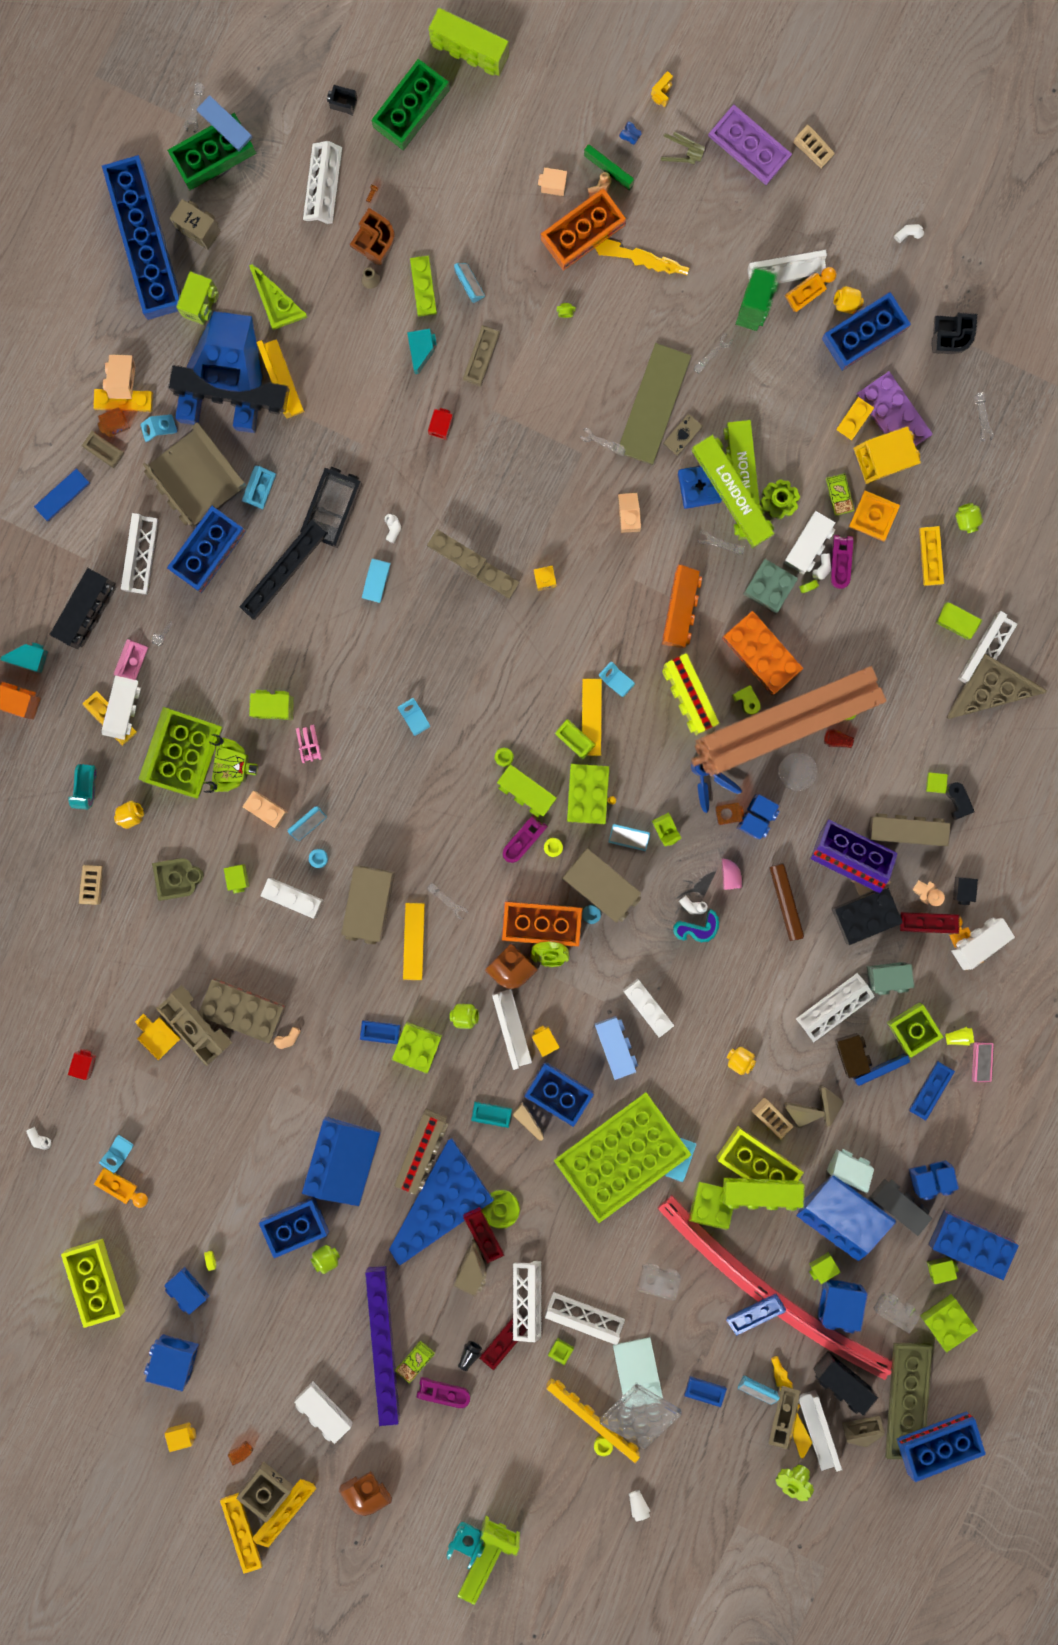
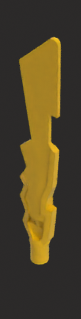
(640, 257)
(800, 1433)

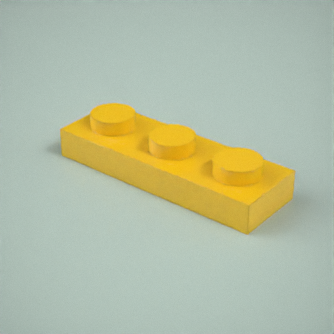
(140, 401)
(931, 556)
(97, 707)

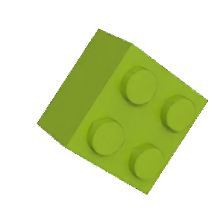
(197, 298)
(271, 706)
(915, 1029)
(416, 1047)
(709, 1207)
(948, 1323)

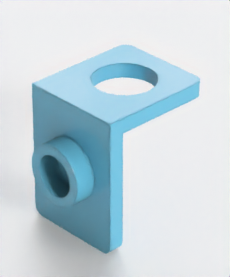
(158, 426)
(617, 680)
(414, 717)
(118, 1152)

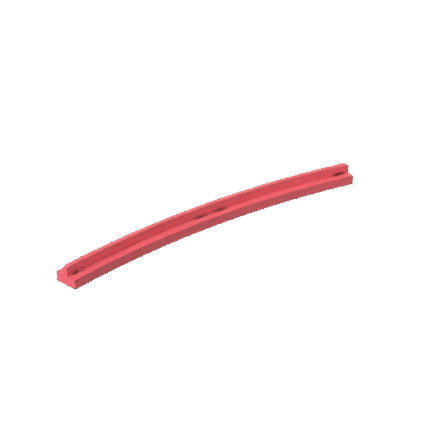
(750, 1282)

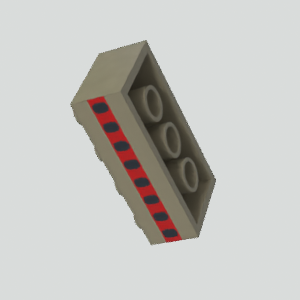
(241, 1010)
(421, 1149)

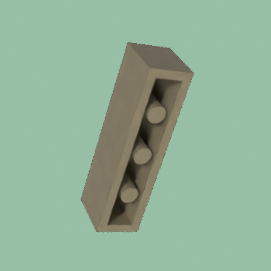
(909, 831)

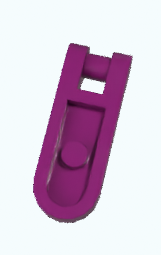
(841, 562)
(523, 840)
(443, 1393)

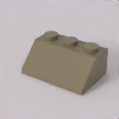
(471, 1272)

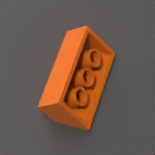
(681, 606)

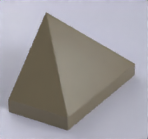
(830, 1104)
(803, 1114)
(863, 1431)

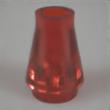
(835, 738)

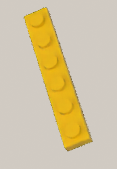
(585, 1412)

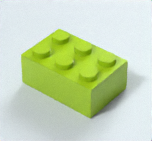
(588, 794)

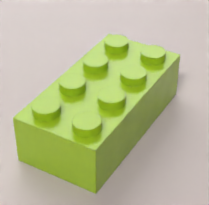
(468, 42)

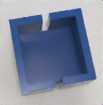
(763, 808)
(938, 1180)

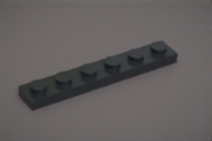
(283, 569)

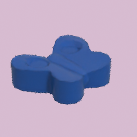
(630, 133)

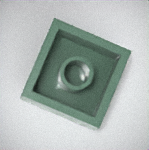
(770, 586)
(890, 977)

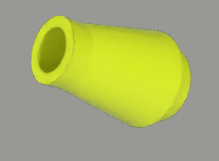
(960, 1037)

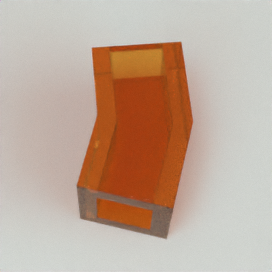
(241, 1453)

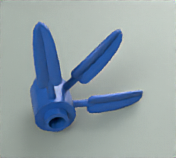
(703, 792)

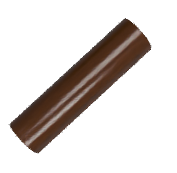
(786, 902)

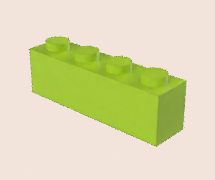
(763, 1193)

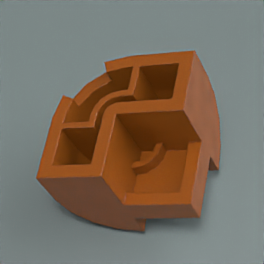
(374, 237)
(511, 968)
(365, 1494)

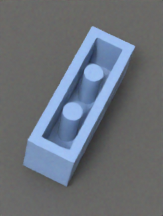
(616, 1047)

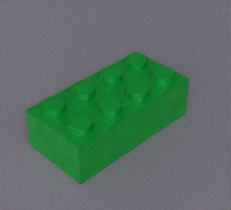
(410, 104)
(207, 156)
(757, 299)

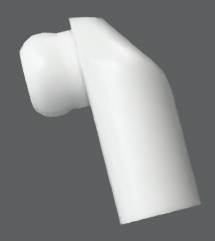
(914, 229)
(394, 527)
(824, 569)
(693, 908)
(38, 1141)

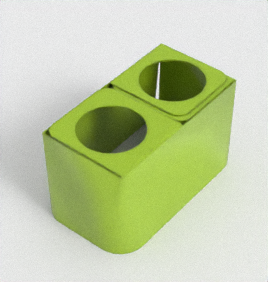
(958, 621)

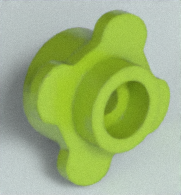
(565, 310)

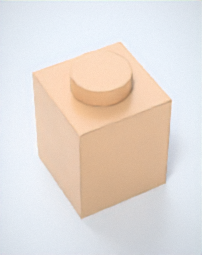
(553, 181)

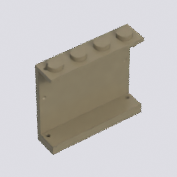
(194, 476)

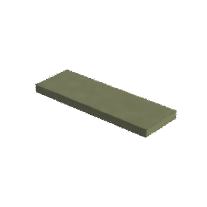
(654, 403)
(907, 1393)

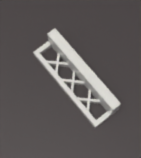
(325, 181)
(792, 267)
(132, 554)
(984, 643)
(834, 1005)
(512, 1028)
(533, 1298)
(582, 1325)
(819, 1431)

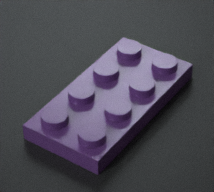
(750, 145)
(893, 408)

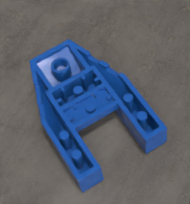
(229, 361)

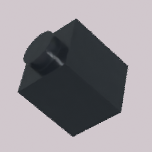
(965, 890)

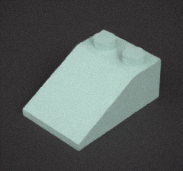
(637, 1365)

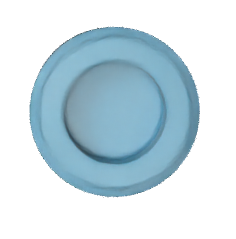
(318, 858)
(591, 914)

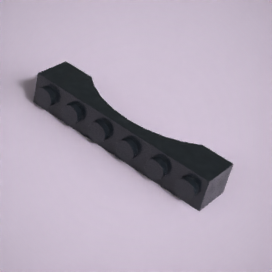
(268, 396)

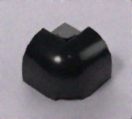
(953, 334)

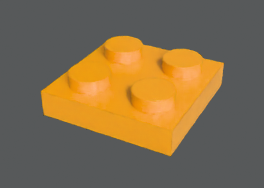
(874, 515)

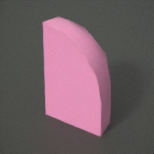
(731, 875)

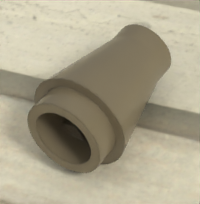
(370, 282)

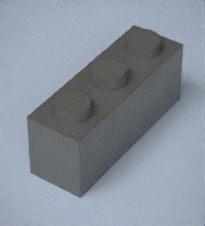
(901, 1206)

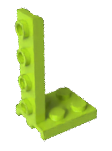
(495, 1539)

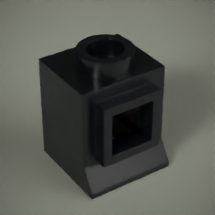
(342, 92)

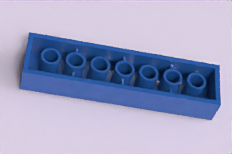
(142, 236)

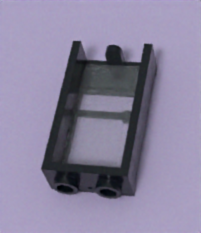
(333, 503)

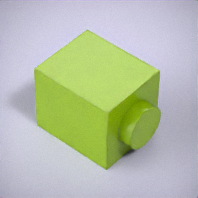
(236, 878)
(823, 1268)
(942, 1270)

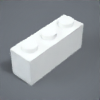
(810, 543)
(121, 708)
(292, 898)
(982, 943)
(648, 1008)
(323, 1413)

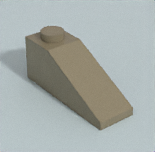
(785, 1418)

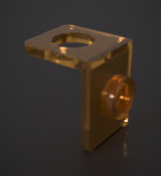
(737, 813)

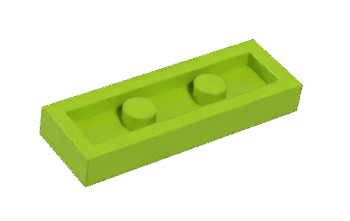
(423, 286)

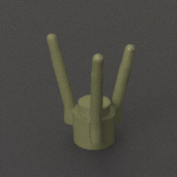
(695, 149)

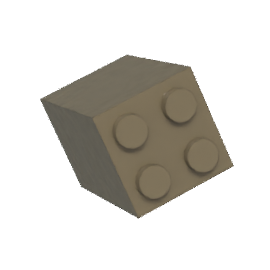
(602, 886)
(367, 904)

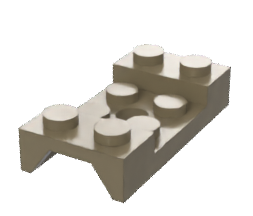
(192, 1027)

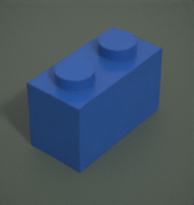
(186, 1291)

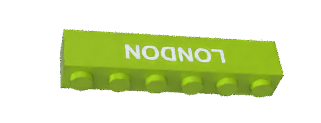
(741, 451)
(732, 491)

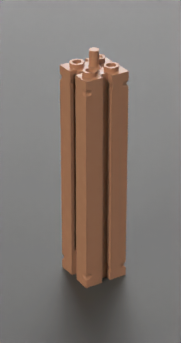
(788, 722)

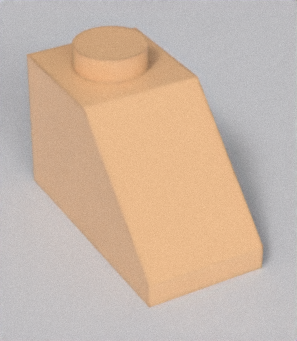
(629, 512)

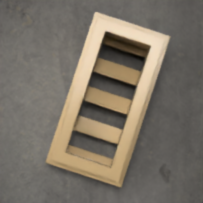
(813, 136)
(98, 885)
(764, 1109)
(525, 1117)

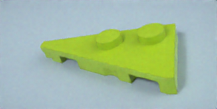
(278, 306)

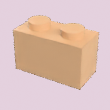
(120, 376)
(265, 809)

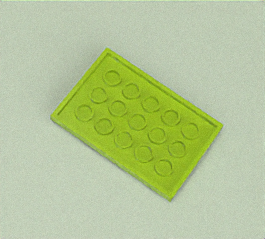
(622, 1157)

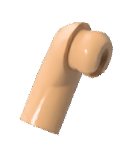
(604, 182)
(287, 1041)

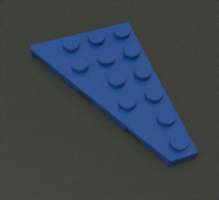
(446, 1195)

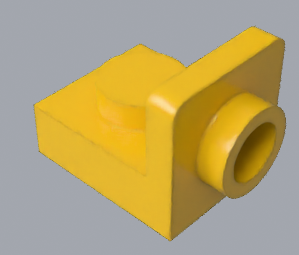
(661, 86)

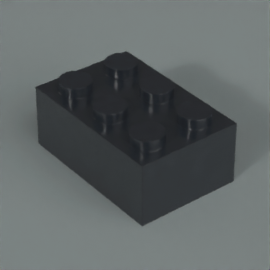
(867, 916)
(845, 1384)

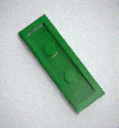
(608, 166)

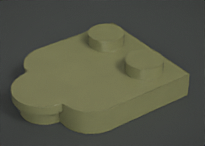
(176, 878)

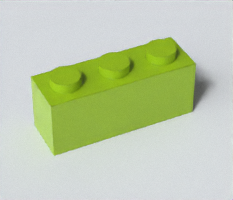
(526, 791)

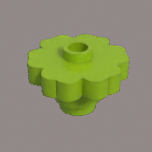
(786, 492)
(795, 1482)

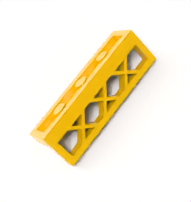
(280, 374)

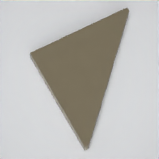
(992, 686)

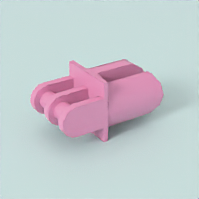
(308, 744)

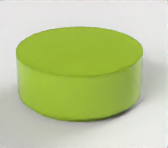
(809, 586)
(504, 757)

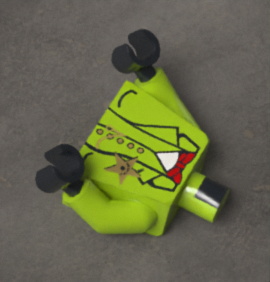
(229, 766)

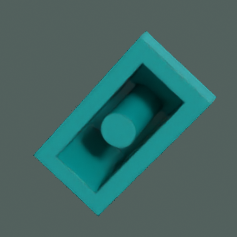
(421, 347)
(27, 656)

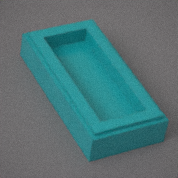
(491, 1114)

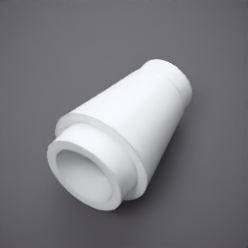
(638, 1506)

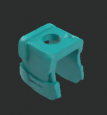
(473, 1550)

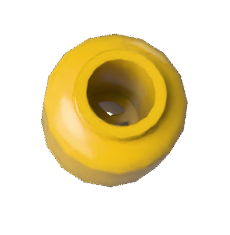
(848, 300)
(129, 814)
(741, 1060)

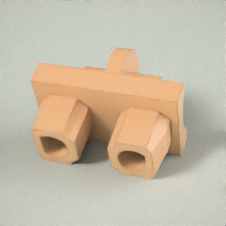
(929, 893)

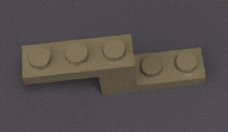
(473, 564)

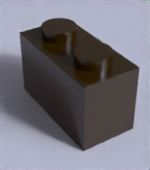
(853, 1055)

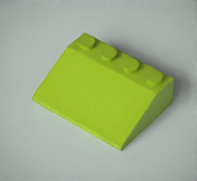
(179, 753)

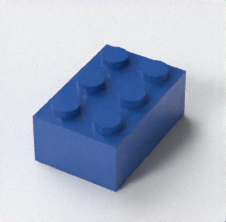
(559, 1094)
(294, 1227)

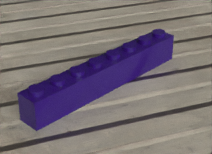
(382, 1346)

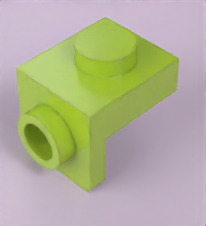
(666, 829)

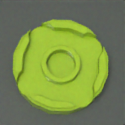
(550, 954)
(503, 1210)

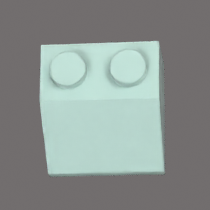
(851, 1170)

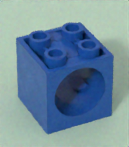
(842, 1305)
(171, 1362)

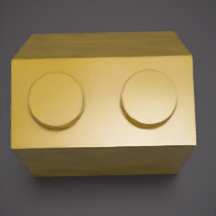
(887, 454)

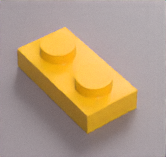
(855, 418)

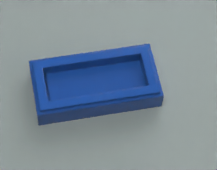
(380, 1032)
(705, 1391)

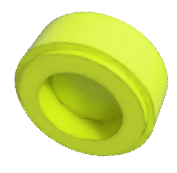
(553, 847)
(210, 1260)
(602, 1446)

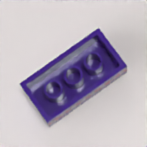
(854, 856)

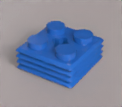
(693, 496)

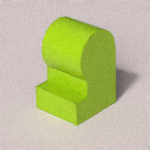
(749, 700)

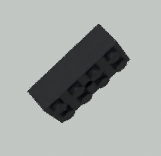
(82, 609)

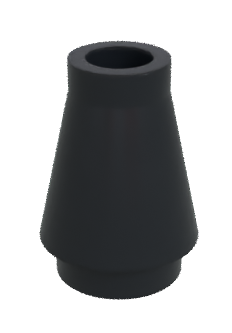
(469, 1355)

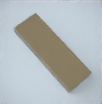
(481, 355)

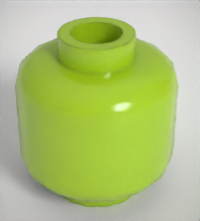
(969, 517)
(464, 1016)
(325, 1259)

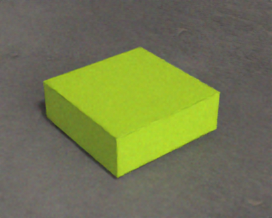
(936, 782)
(560, 1351)

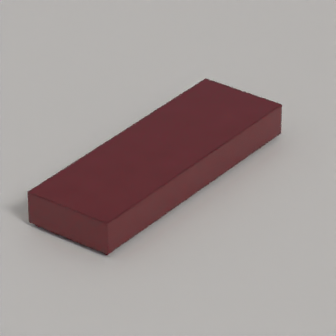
(930, 922)
(483, 1235)
(501, 1345)

